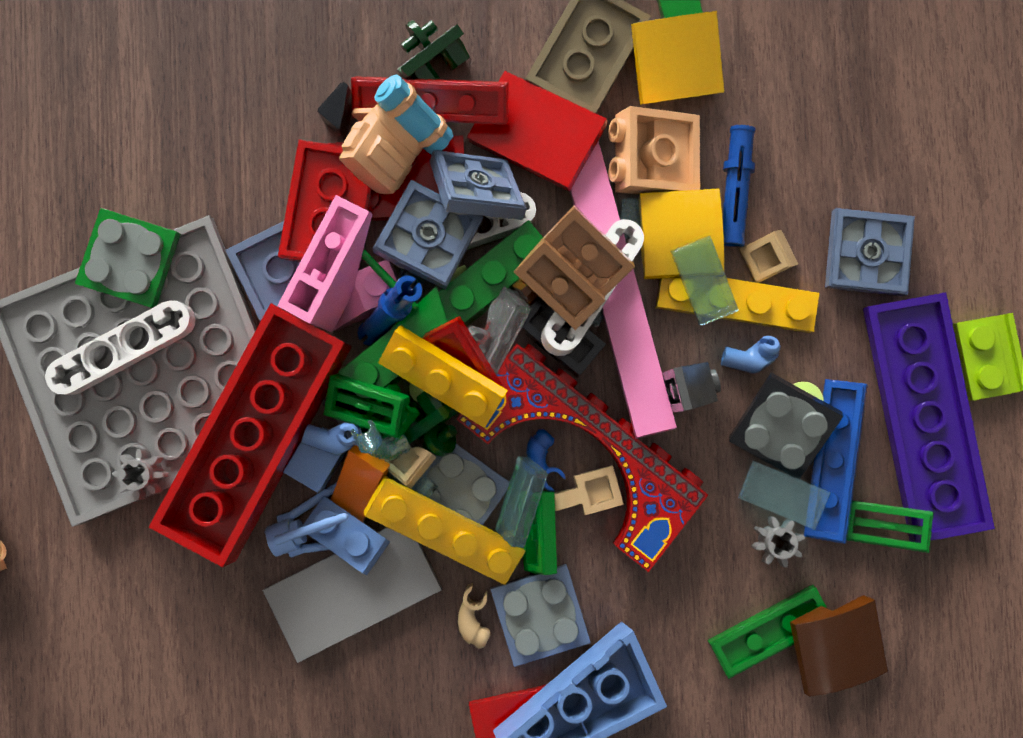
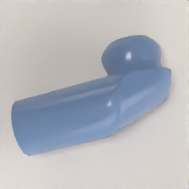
(753, 359)
(332, 441)

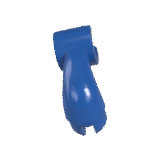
(537, 451)

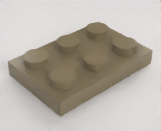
(587, 51)

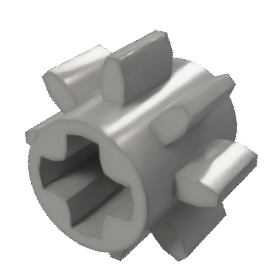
(129, 473)
(771, 551)

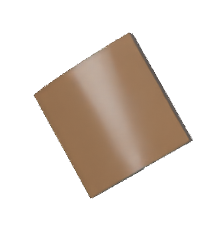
(574, 267)

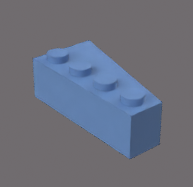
(593, 695)

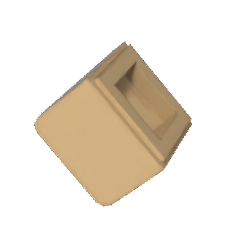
(768, 256)

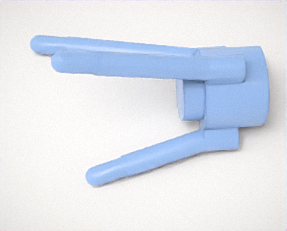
(288, 535)

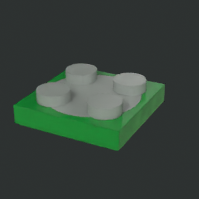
(127, 258)

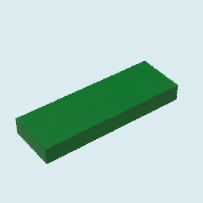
(762, 633)

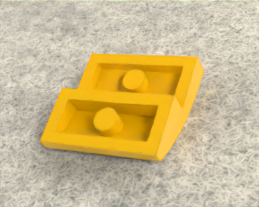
(678, 57)
(674, 221)

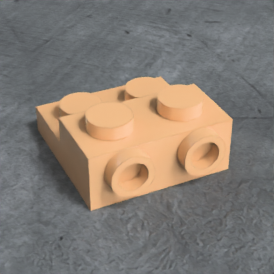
(654, 151)

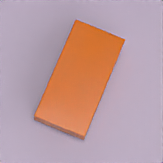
(358, 481)

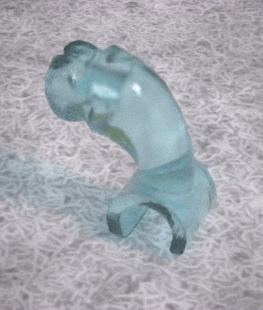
(383, 449)

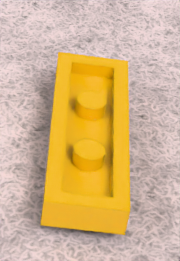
(442, 376)

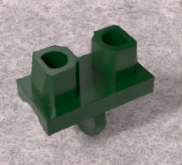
(447, 45)
(437, 435)

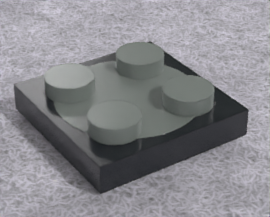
(785, 426)

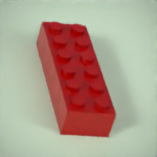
(250, 437)

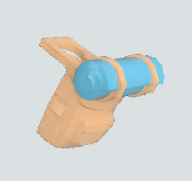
(392, 135)

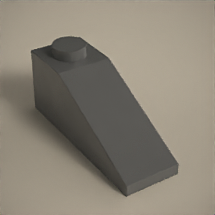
(691, 386)

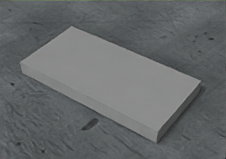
(338, 601)

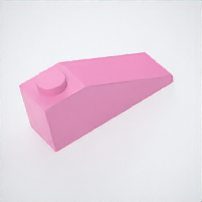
(329, 266)

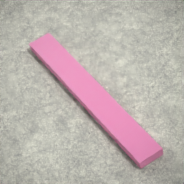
(625, 313)

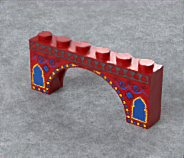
(657, 494)

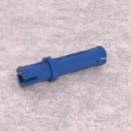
(740, 141)
(392, 307)

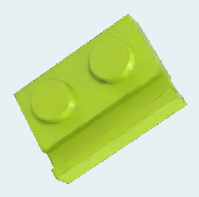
(990, 356)

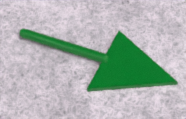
(425, 315)

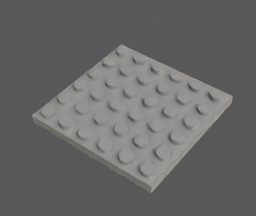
(148, 405)

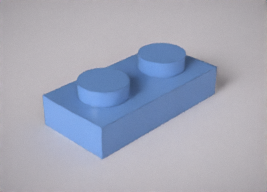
(348, 540)

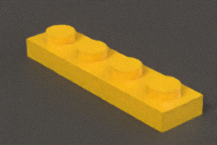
(756, 304)
(443, 530)

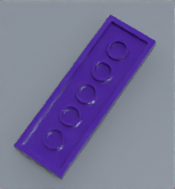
(928, 415)

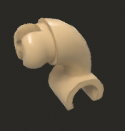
(467, 622)

